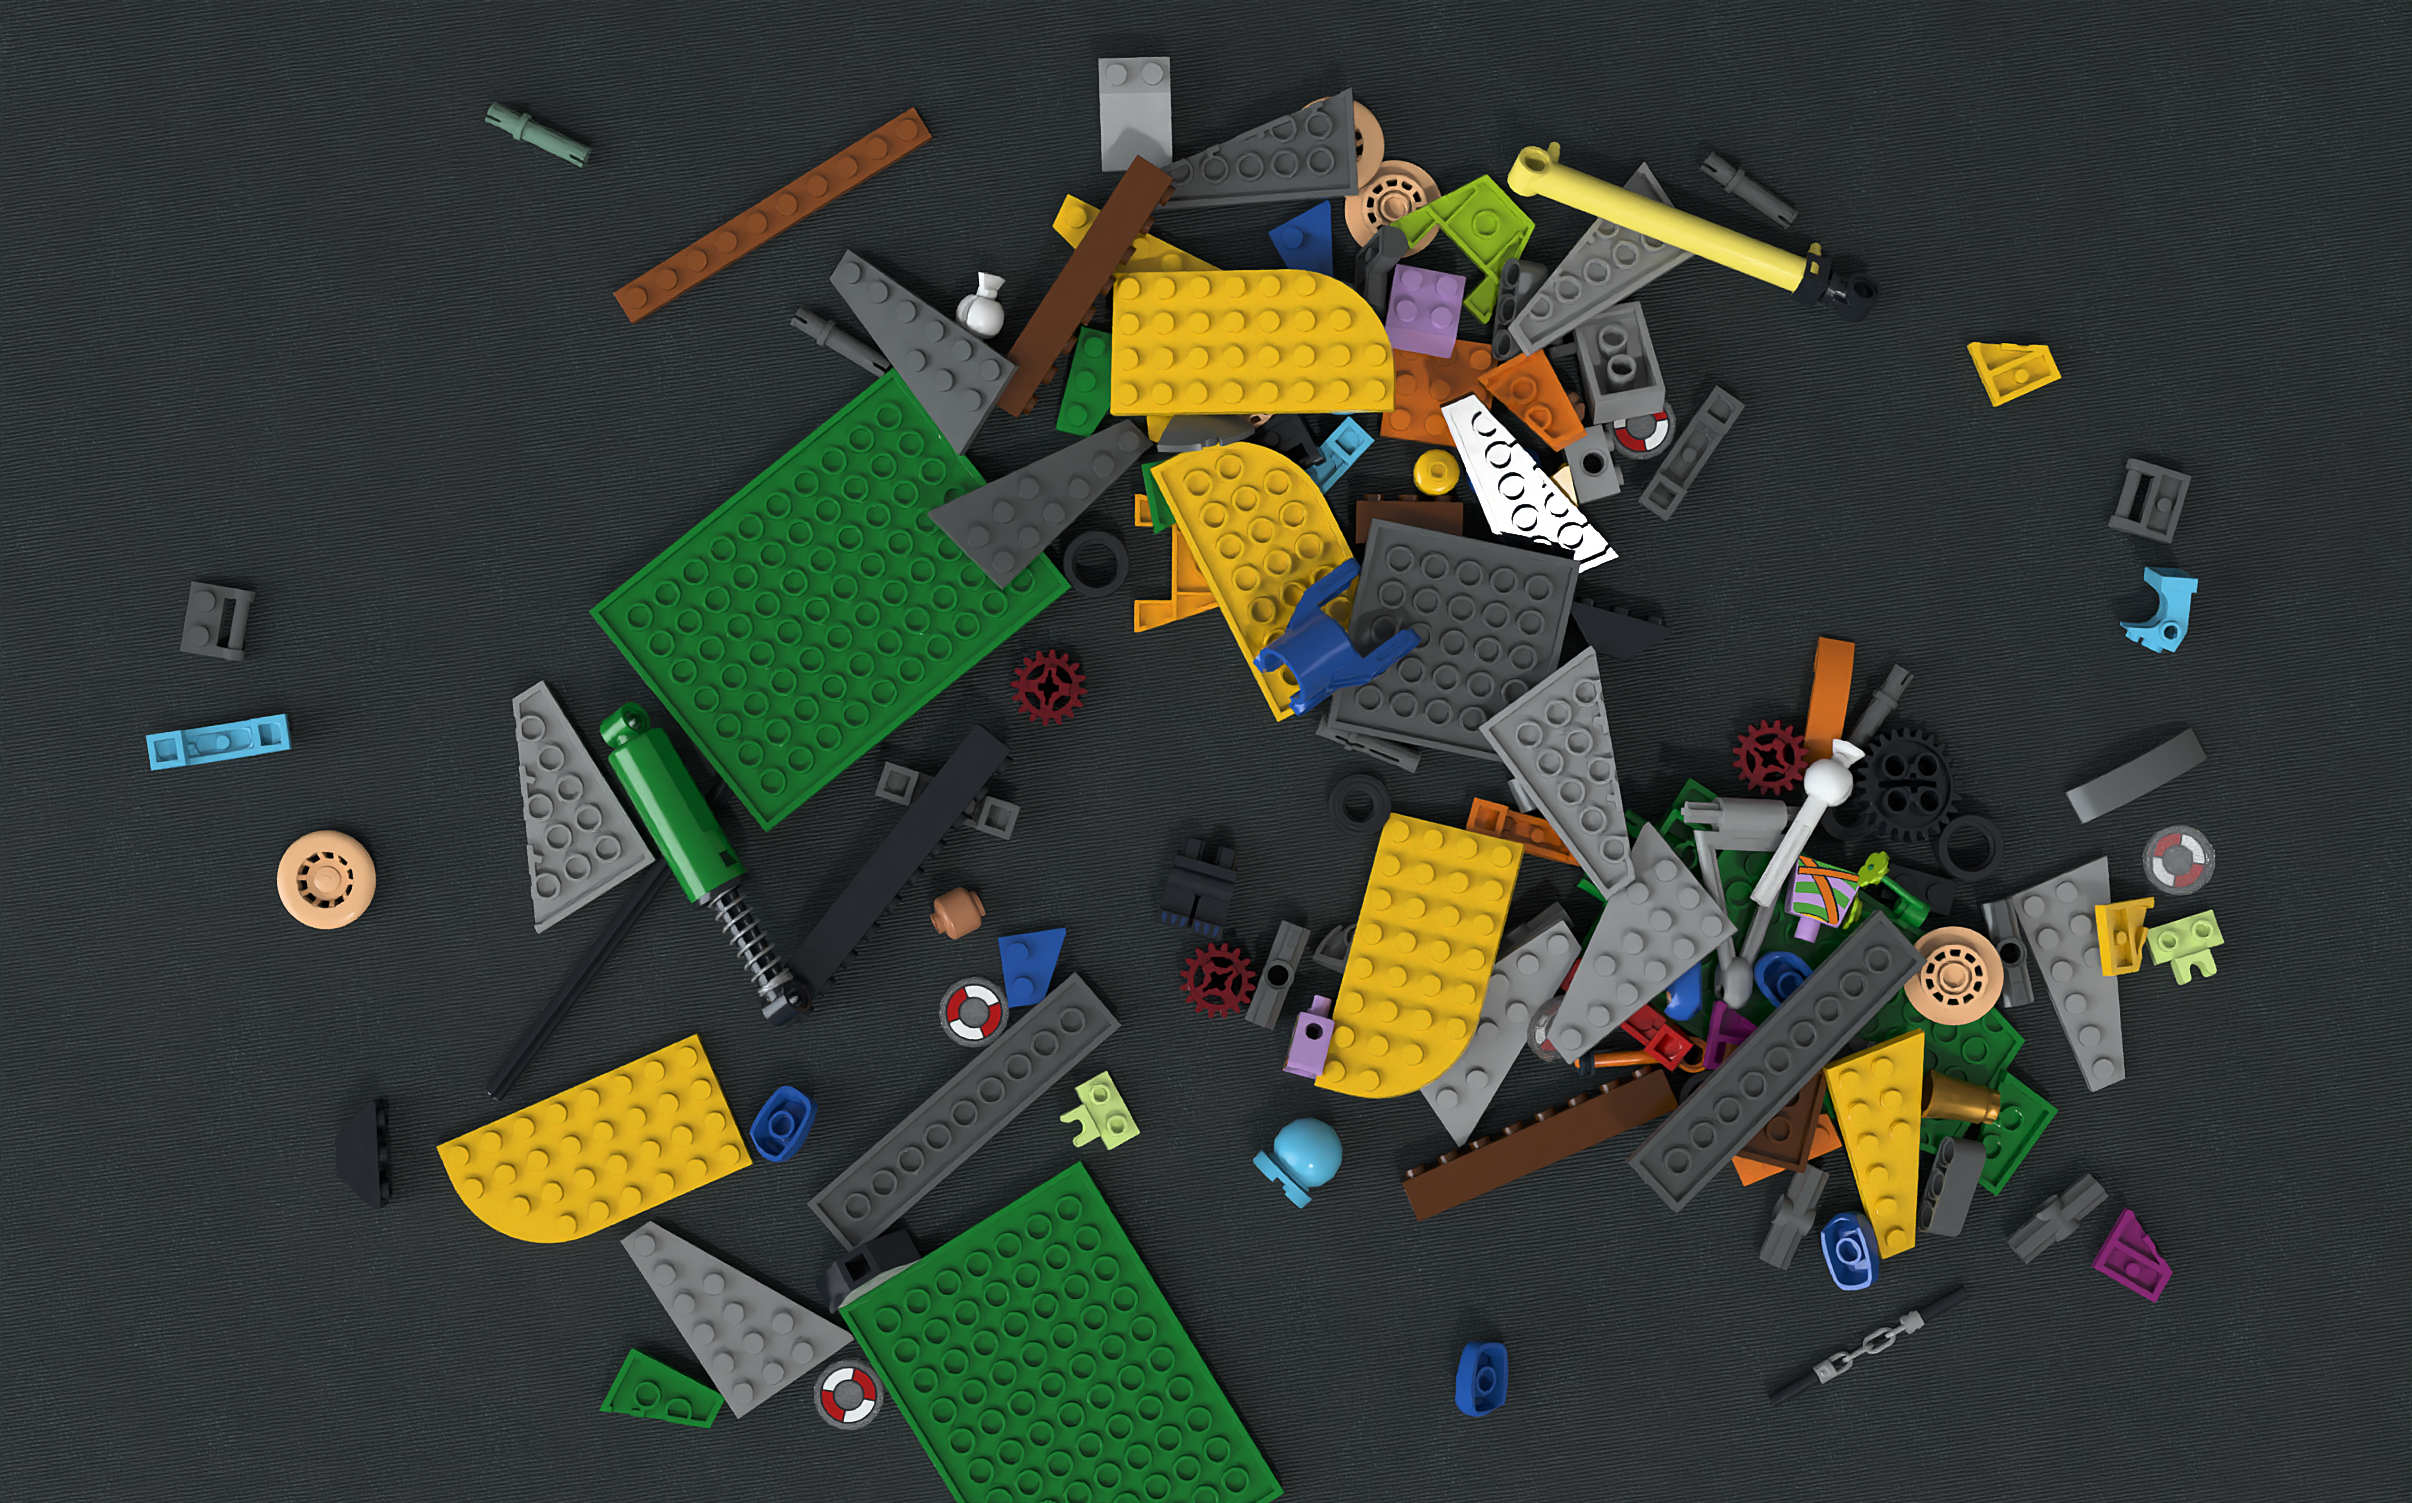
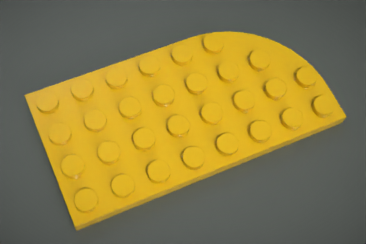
(1246, 345)
(1258, 542)
(1419, 957)
(601, 1149)

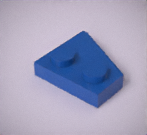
(1306, 241)
(1029, 964)

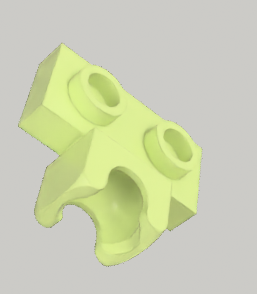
(2185, 944)
(1101, 1113)

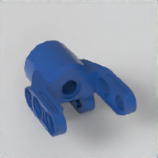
(1321, 649)

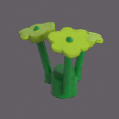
(1908, 907)

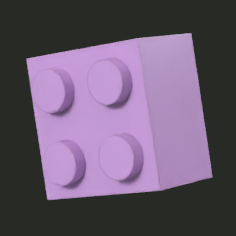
(1424, 310)

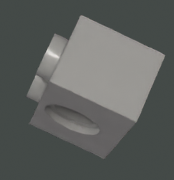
(1590, 486)

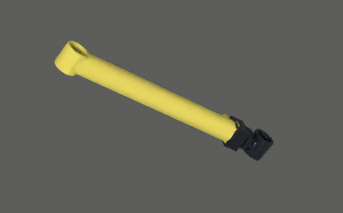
(1806, 278)

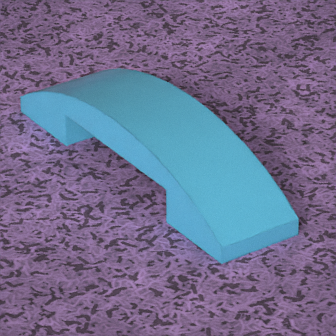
(1341, 451)
(219, 742)

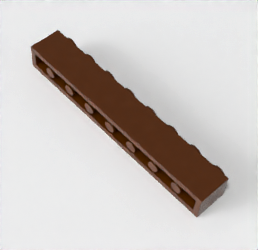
(1082, 281)
(1539, 1142)

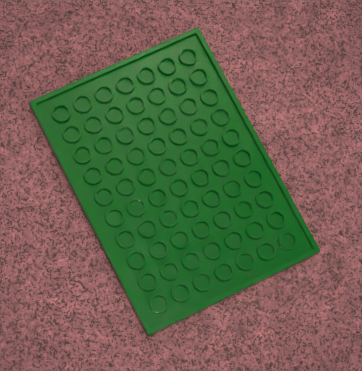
(820, 604)
(1055, 1365)

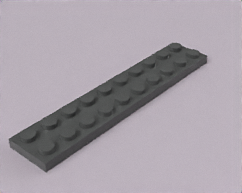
(1776, 1061)
(964, 1113)

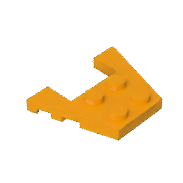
(1189, 587)

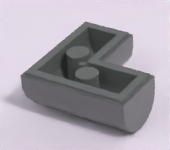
(1375, 262)

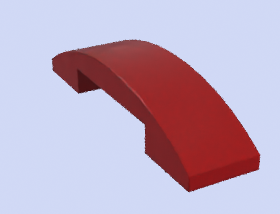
(1652, 1028)

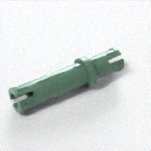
(546, 138)

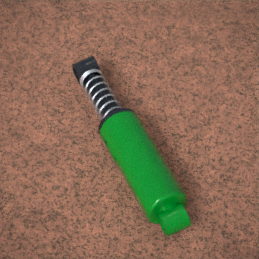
(696, 849)

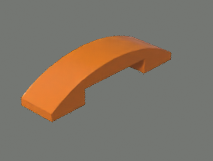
(1828, 698)
(1533, 832)

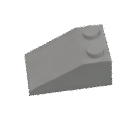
(1135, 111)
(1619, 365)

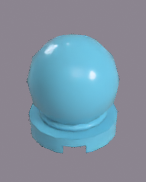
(1302, 1157)

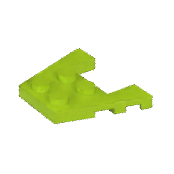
(1483, 226)

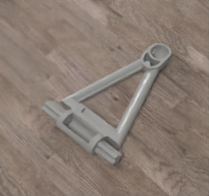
(1737, 826)

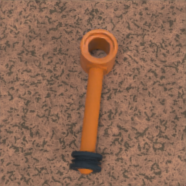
(1590, 1061)

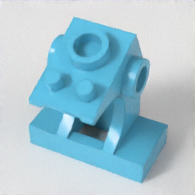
(2174, 593)

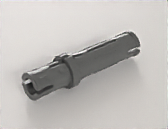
(1748, 189)
(840, 341)
(1880, 706)
(1374, 746)

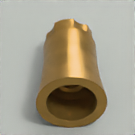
(1958, 1099)

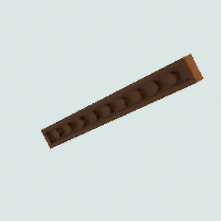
(773, 216)

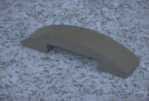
(1690, 453)
(2136, 776)
(906, 786)

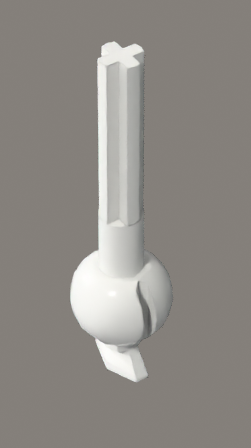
(981, 312)
(1827, 784)

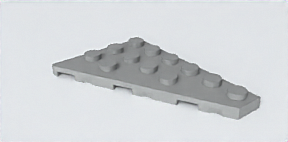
(1565, 762)
(574, 820)
(1639, 947)
(1518, 987)
(735, 1325)

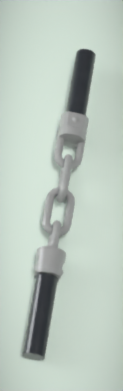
(1826, 1371)

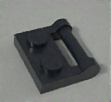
(1286, 433)

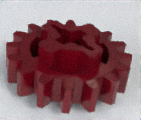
(1065, 689)
(1780, 744)
(1226, 993)

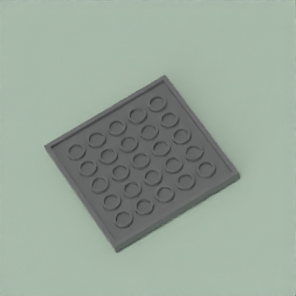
(1486, 625)

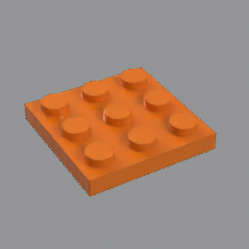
(1429, 381)

